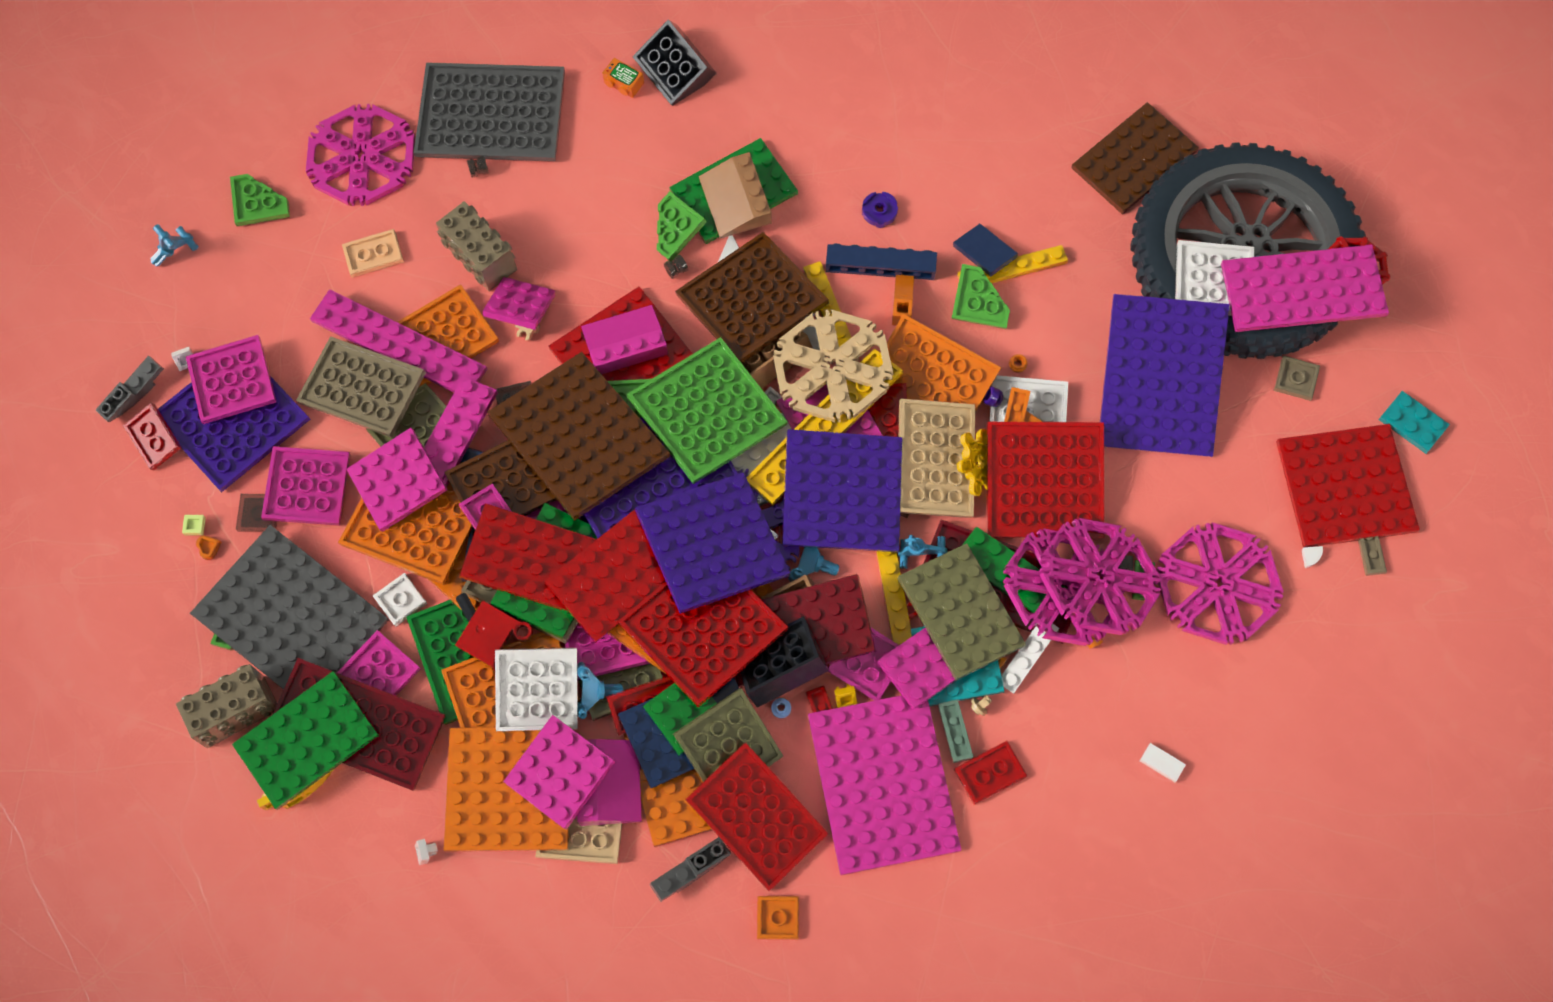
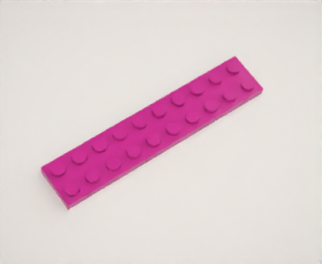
(395, 341)

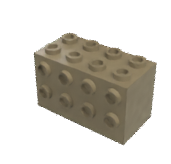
(476, 245)
(227, 706)

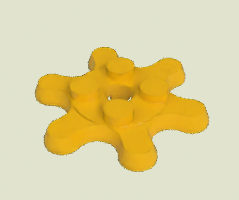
(974, 452)

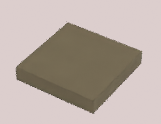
(1297, 378)

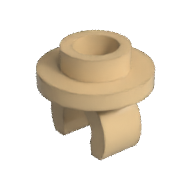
(979, 706)

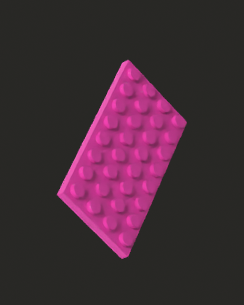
(1304, 288)

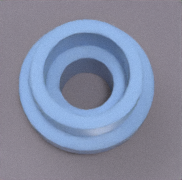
(781, 714)

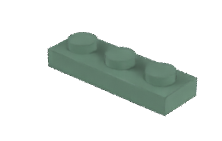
(955, 731)

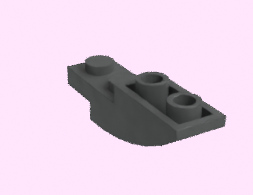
(131, 392)
(690, 869)

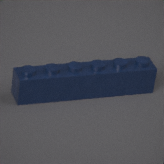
(880, 261)

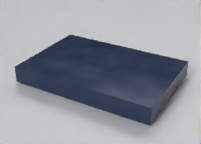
(985, 249)

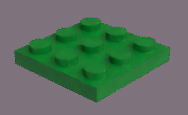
(674, 710)

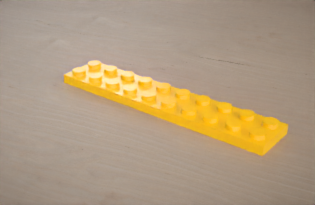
(769, 475)

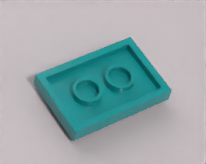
(1414, 422)

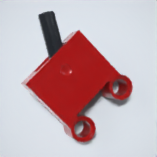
(487, 630)

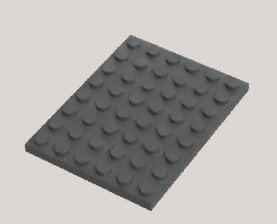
(490, 111)
(285, 608)

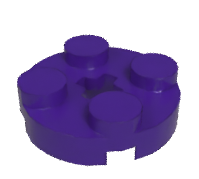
(876, 218)

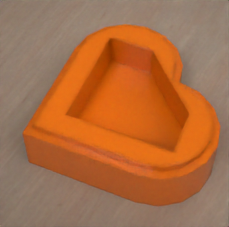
(208, 547)

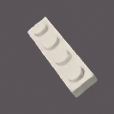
(1025, 660)

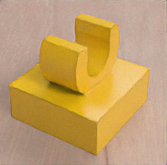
(845, 696)

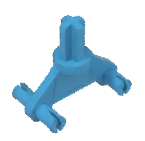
(169, 243)
(917, 547)
(810, 562)
(592, 689)

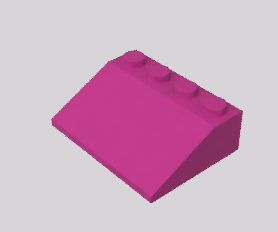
(625, 340)
(619, 793)

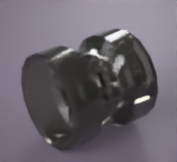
(477, 166)
(676, 266)

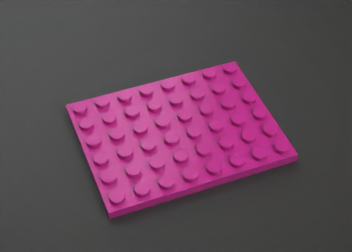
(883, 784)

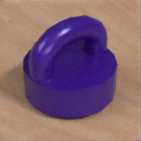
(993, 397)

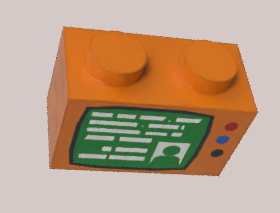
(623, 78)

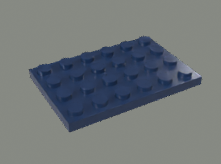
(651, 747)

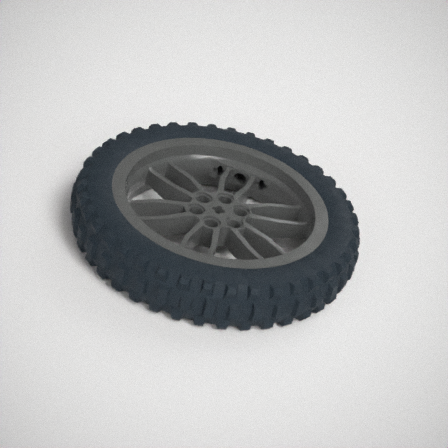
(1244, 170)

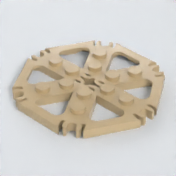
(836, 377)

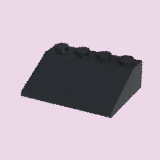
(673, 63)
(784, 664)

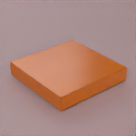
(778, 917)

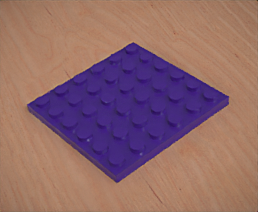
(235, 443)
(842, 491)
(712, 542)

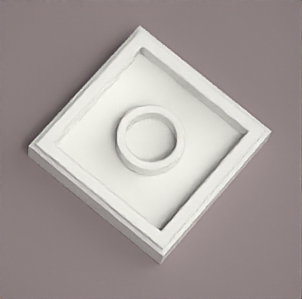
(400, 599)

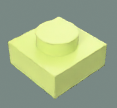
(193, 525)

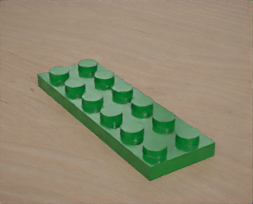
(993, 558)

